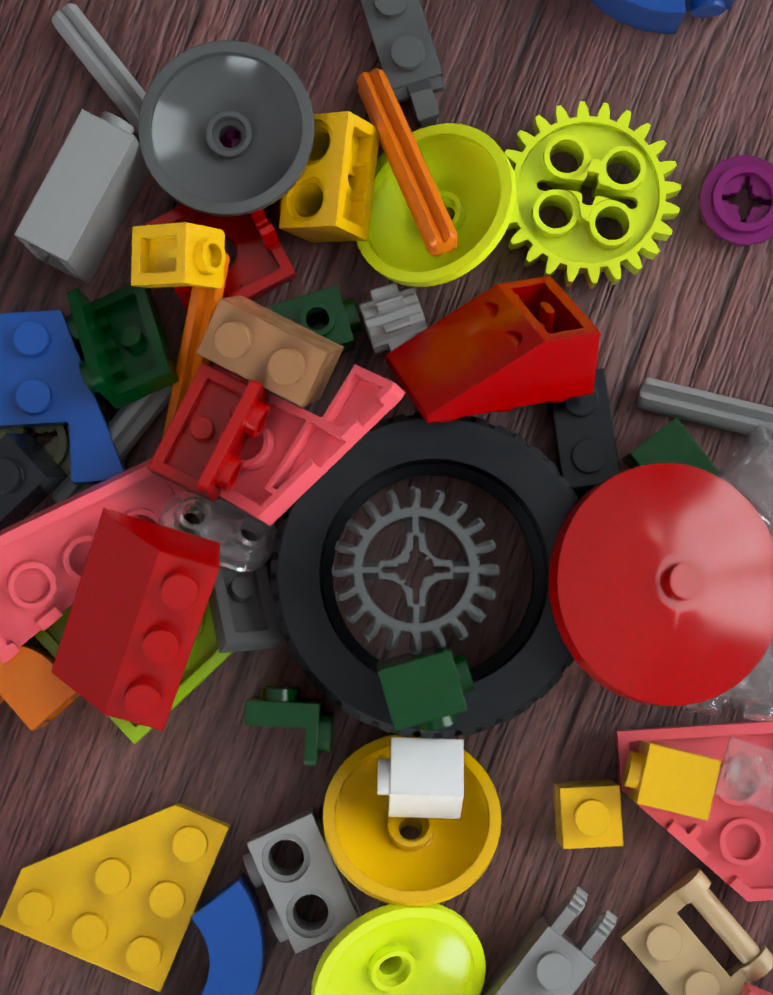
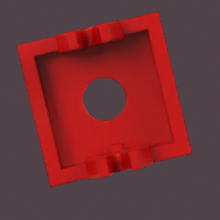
(260, 257)

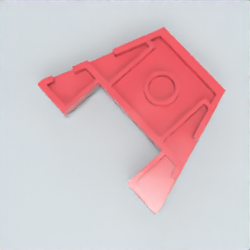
(301, 446)

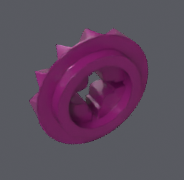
(725, 182)

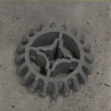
(467, 570)

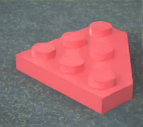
(737, 835)

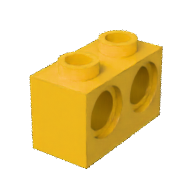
(338, 183)

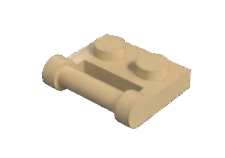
(679, 957)

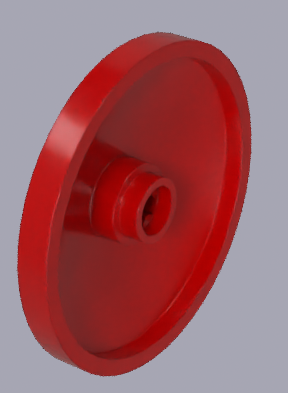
(664, 584)

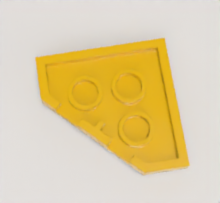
(122, 893)

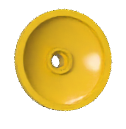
(400, 870)

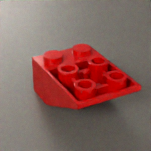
(500, 353)

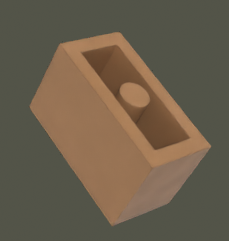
(270, 350)

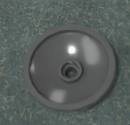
(221, 91)

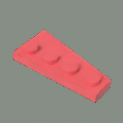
(49, 550)

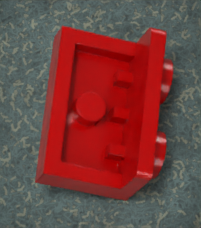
(210, 432)

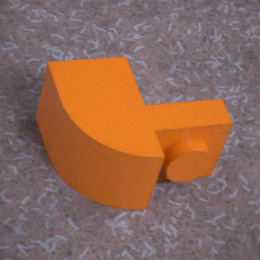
(32, 688)

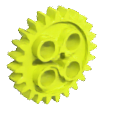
(595, 145)

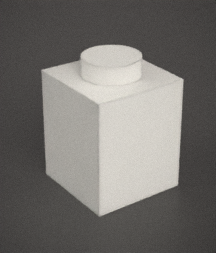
(423, 777)

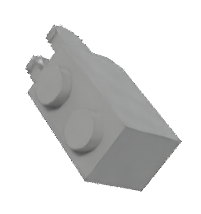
(550, 960)

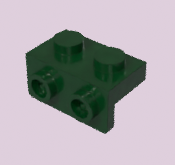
(121, 344)
(283, 708)

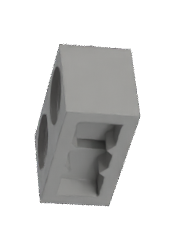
(314, 876)

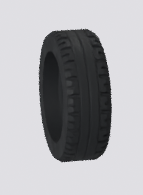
(385, 455)

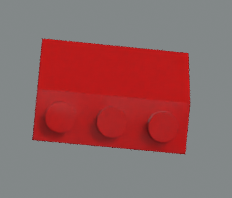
(136, 617)

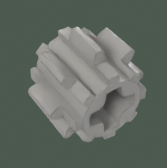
(392, 317)

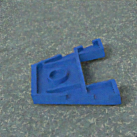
(46, 389)

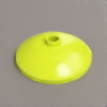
(475, 189)
(427, 952)

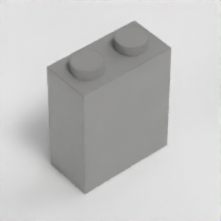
(85, 196)

